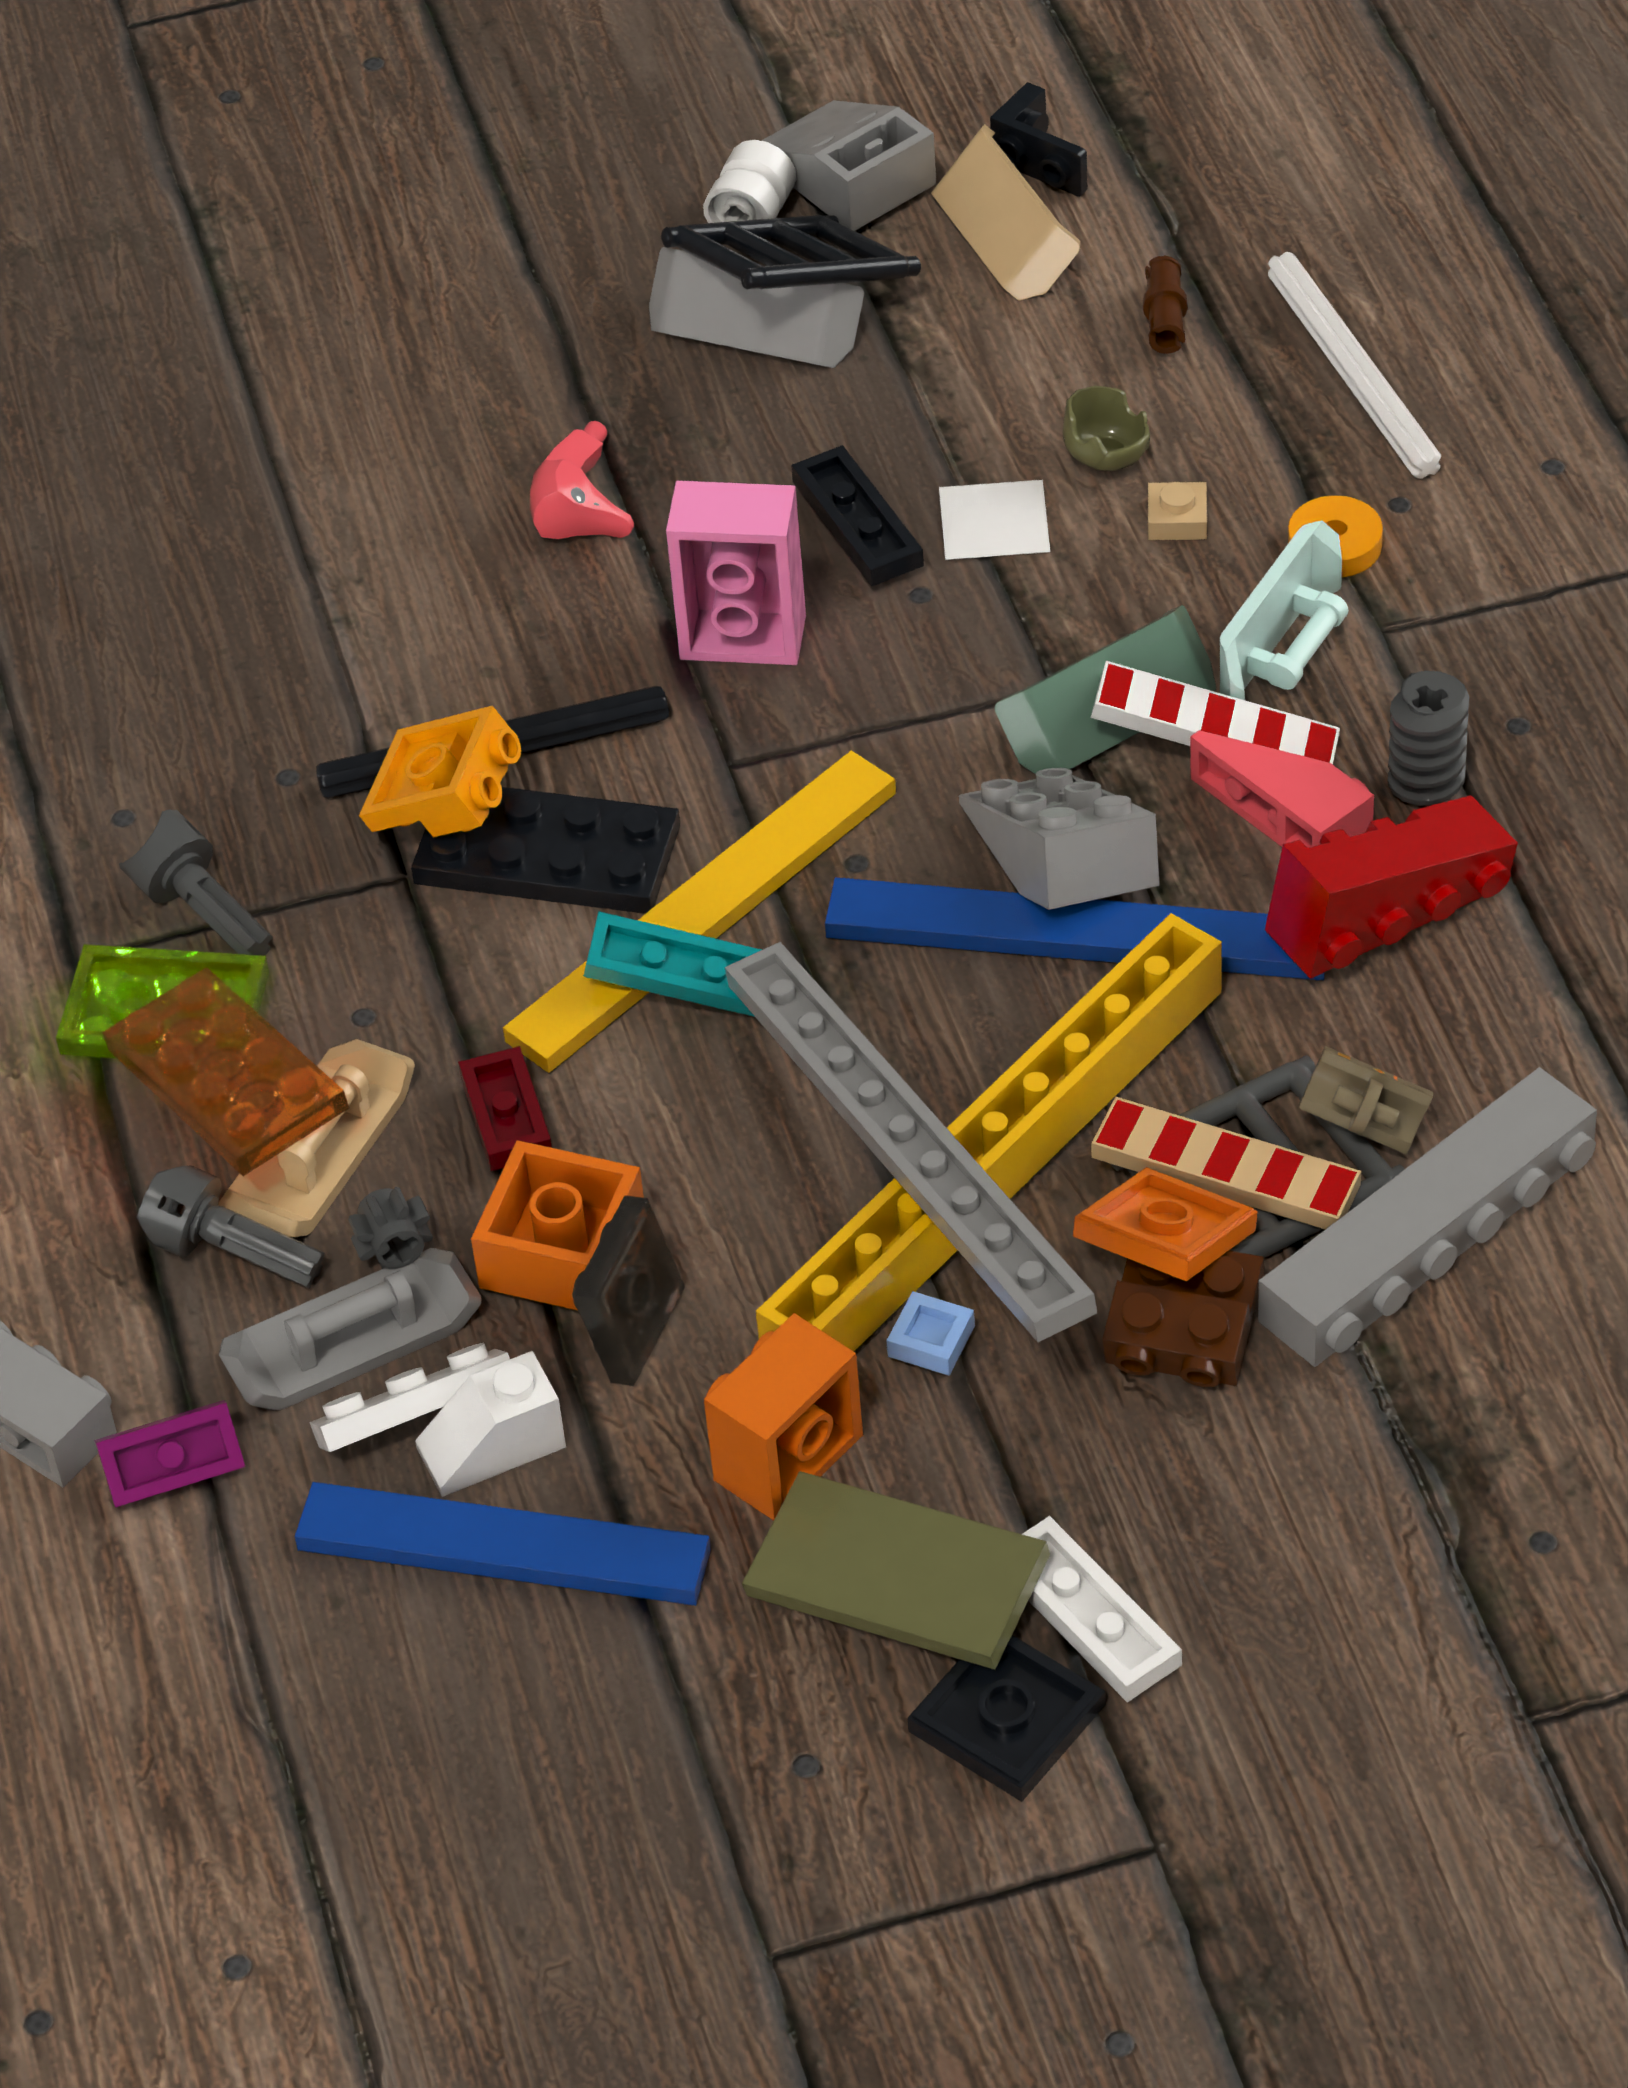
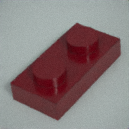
(503, 1103)

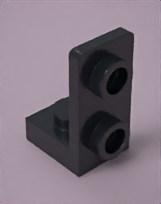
(1022, 135)

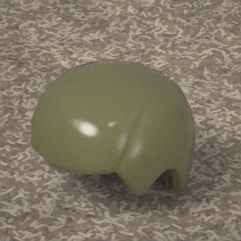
(1103, 429)

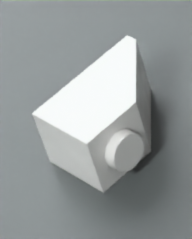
(493, 1425)

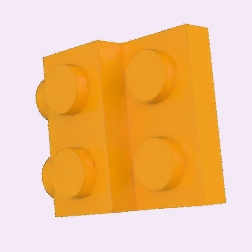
(443, 773)

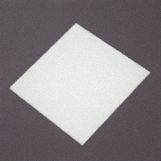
(994, 519)

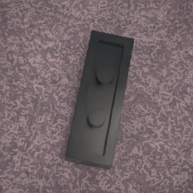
(857, 515)

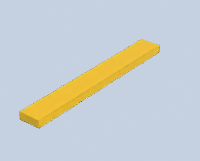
(711, 901)

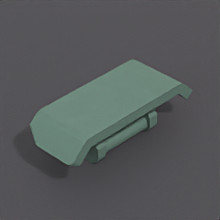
(1052, 718)

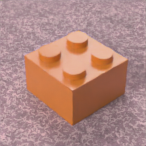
(547, 1221)
(783, 1413)

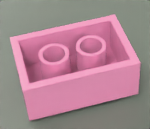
(736, 572)

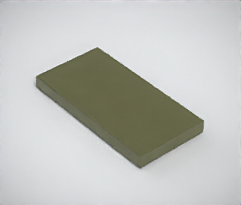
(897, 1569)

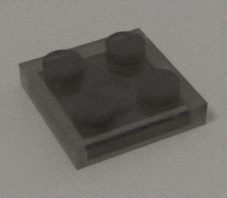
(628, 1290)

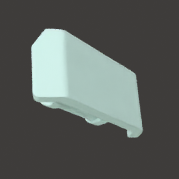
(1295, 584)

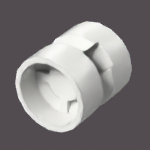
(751, 184)

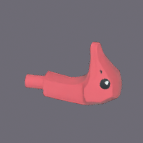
(565, 499)

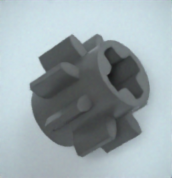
(390, 1228)

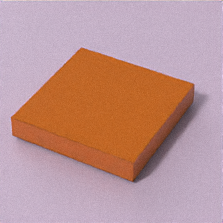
(1165, 1223)

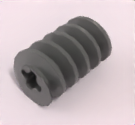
(1428, 738)

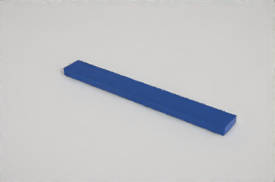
(1019, 926)

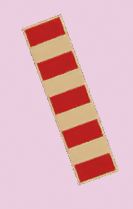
(1226, 1163)

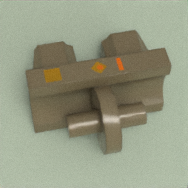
(1365, 1100)

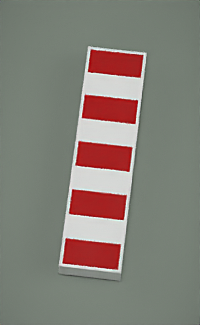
(1180, 709)

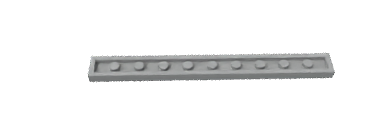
(912, 1143)

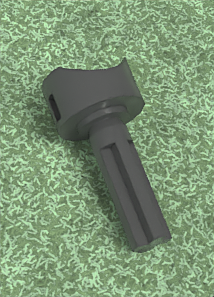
(176, 865)
(218, 1226)

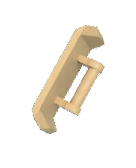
(1005, 219)
(305, 1179)

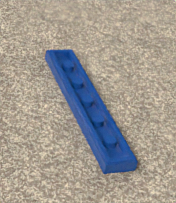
(503, 1543)

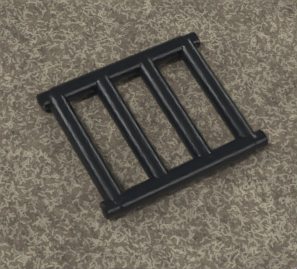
(783, 267)

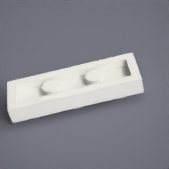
(407, 1398)
(1100, 1617)

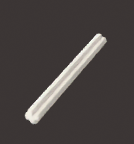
(1354, 365)

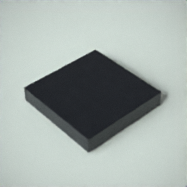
(1008, 1719)

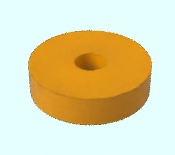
(1354, 521)

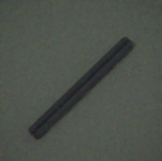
(533, 730)

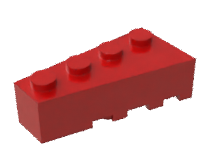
(1385, 882)

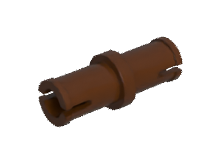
(1165, 304)

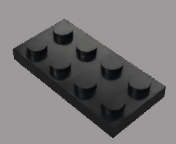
(557, 851)

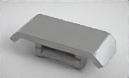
(792, 322)
(350, 1330)

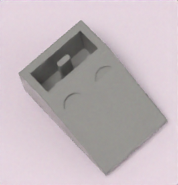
(858, 159)
(1065, 837)

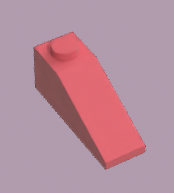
(1279, 790)

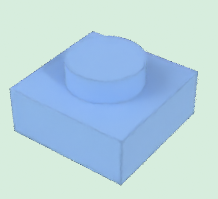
(930, 1333)

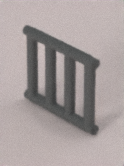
(1246, 1103)

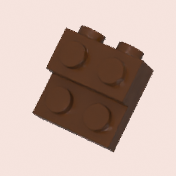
(1184, 1326)

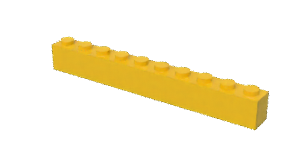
(1010, 1130)

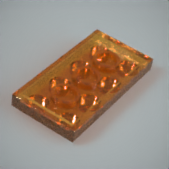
(225, 1071)

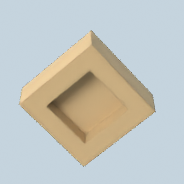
(1177, 511)

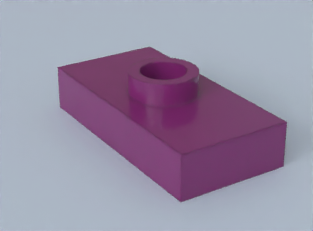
(169, 1453)

